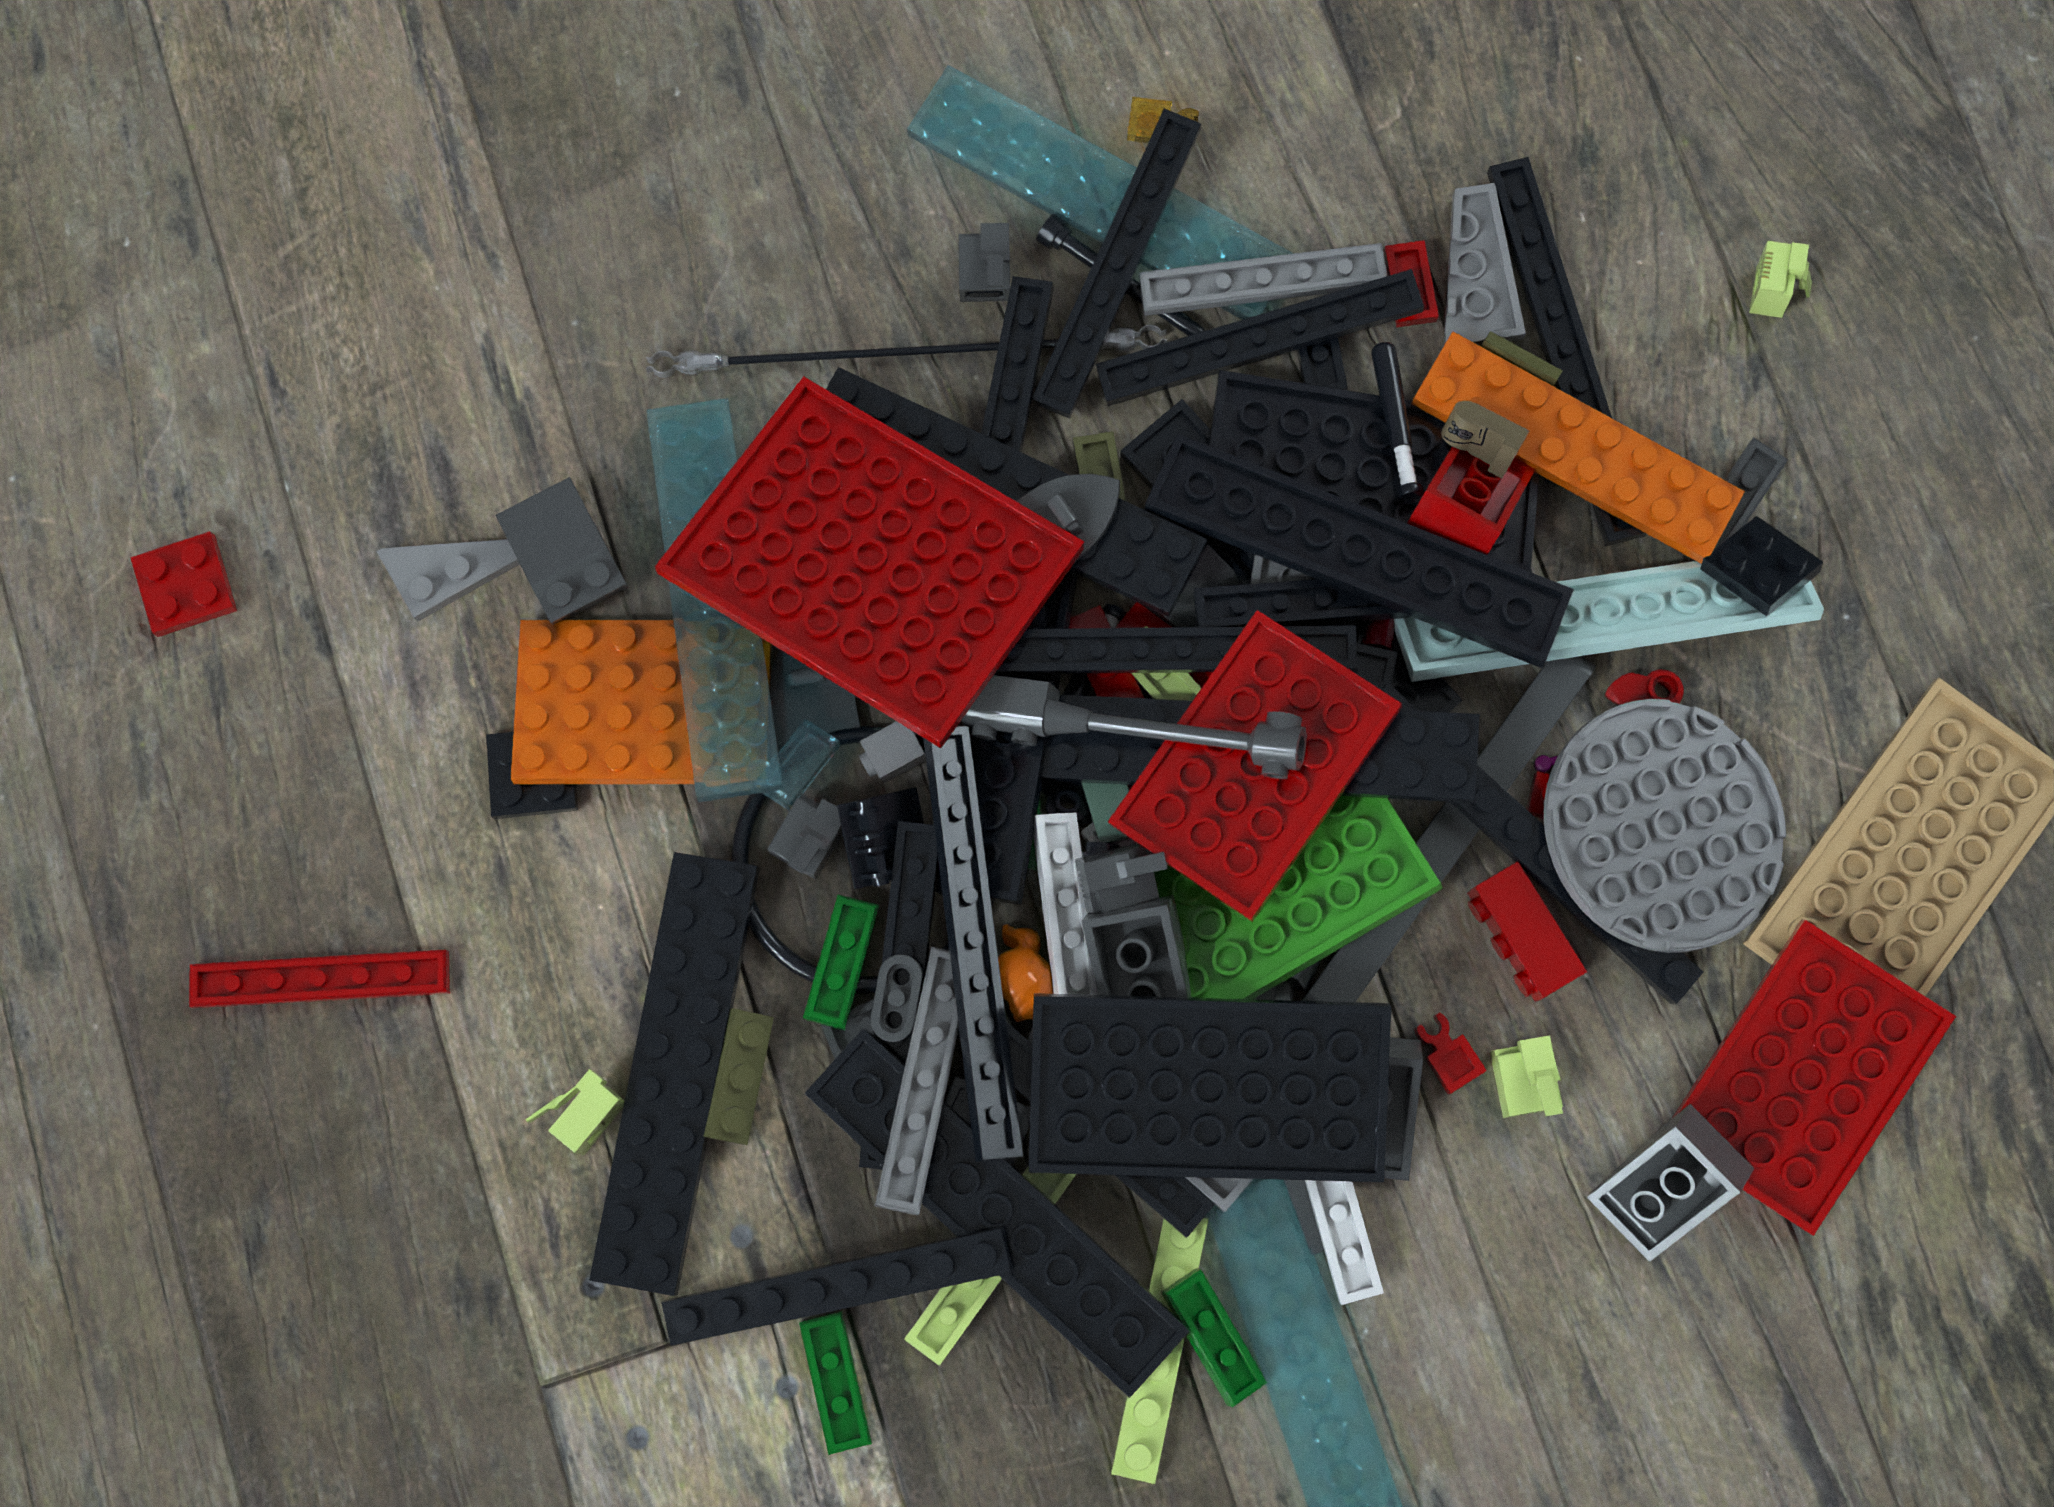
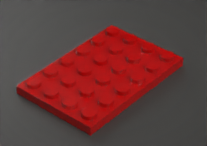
(1214, 806)
(1815, 1071)

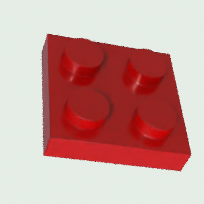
(183, 584)

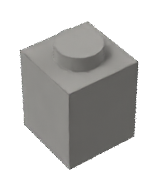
(891, 752)

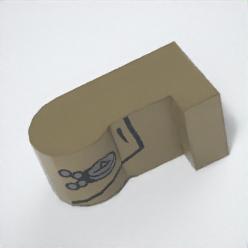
(1484, 435)

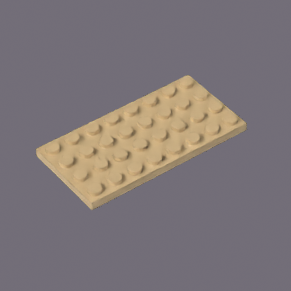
(1920, 842)

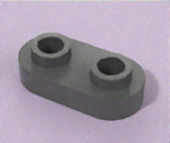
(896, 997)

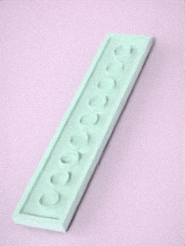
(1610, 616)

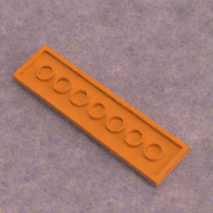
(1587, 449)

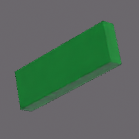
(841, 962)
(1214, 1337)
(835, 1383)

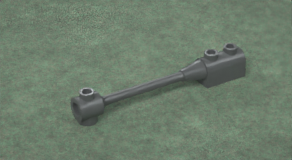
(1034, 710)

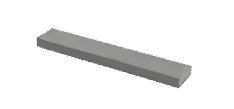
(1260, 279)
(921, 1090)

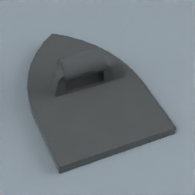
(1077, 504)
(805, 694)

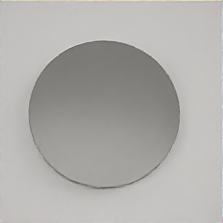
(1664, 826)

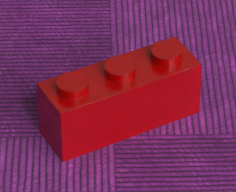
(1525, 933)

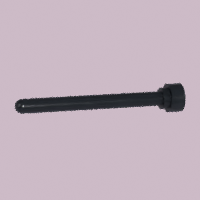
(1057, 235)

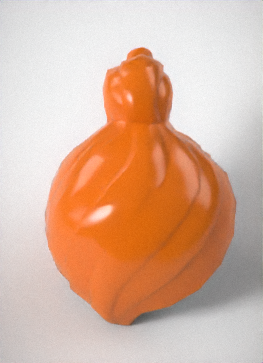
(1023, 971)

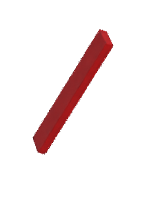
(319, 979)

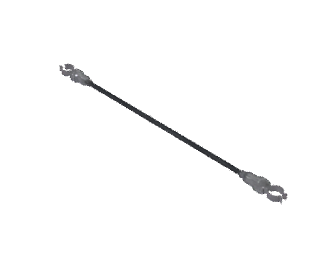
(694, 362)

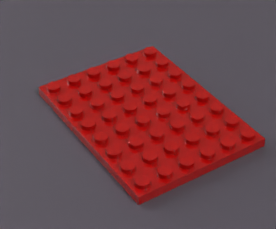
(871, 560)

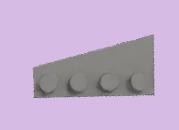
(1480, 270)

